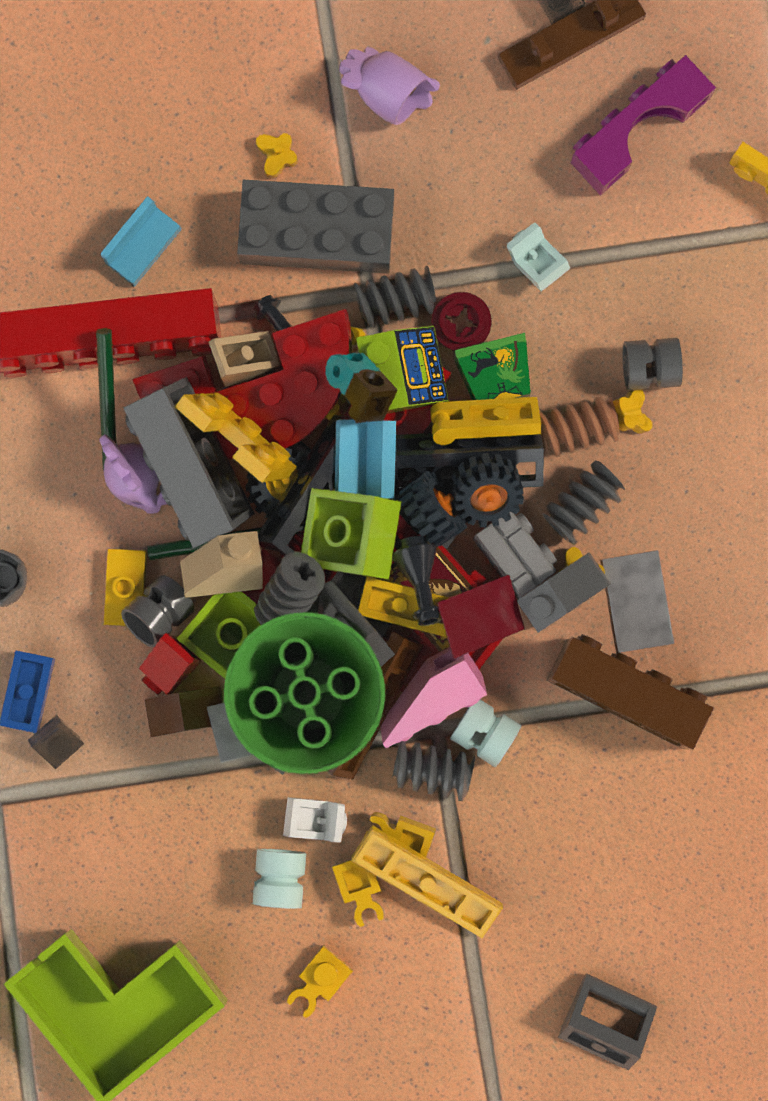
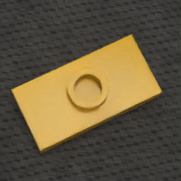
(123, 582)

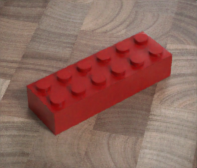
(139, 327)

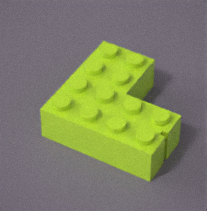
(108, 1031)

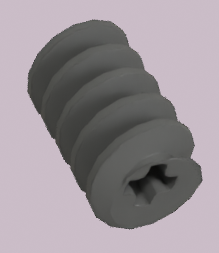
(396, 297)
(583, 502)
(290, 588)
(433, 770)

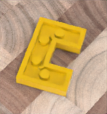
(254, 452)

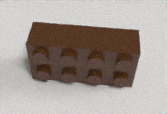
(630, 693)

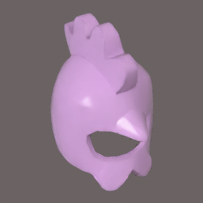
(386, 83)
(129, 476)

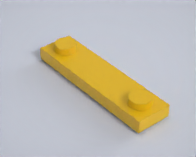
(427, 882)

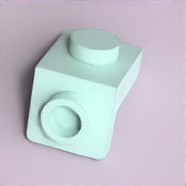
(537, 257)

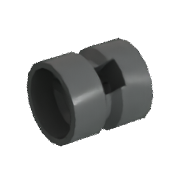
(665, 359)
(156, 612)

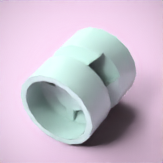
(485, 732)
(279, 878)

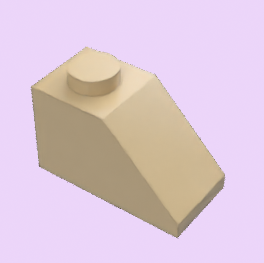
(244, 357)
(223, 566)

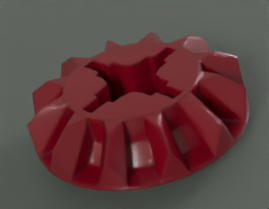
(451, 307)

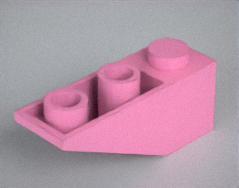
(432, 695)

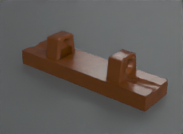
(568, 39)
(394, 674)

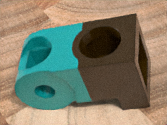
(361, 385)

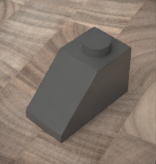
(563, 592)

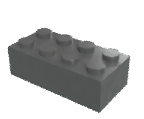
(316, 226)
(189, 466)

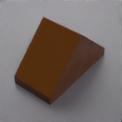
(181, 711)

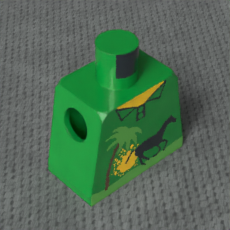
(495, 368)

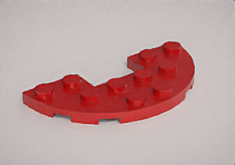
(283, 403)

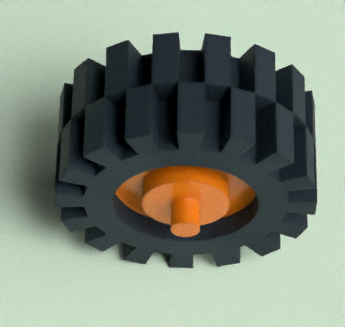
(487, 490)
(432, 509)

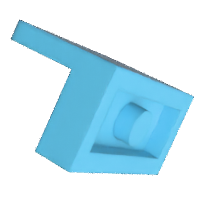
(140, 242)
(365, 458)

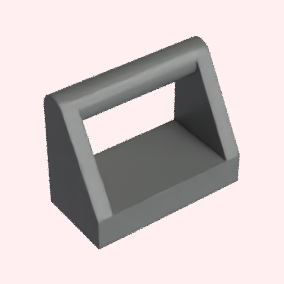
(337, 605)
(599, 1038)

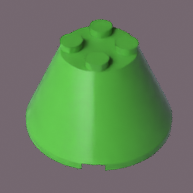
(304, 693)

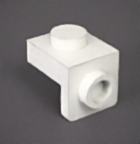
(314, 819)

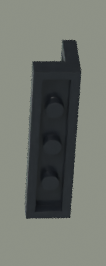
(422, 451)
(294, 503)

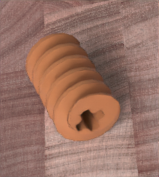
(579, 425)

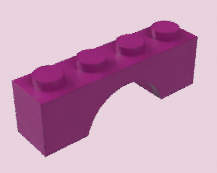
(675, 95)

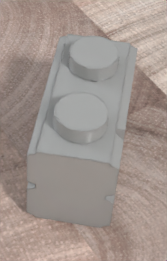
(516, 553)

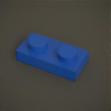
(27, 691)

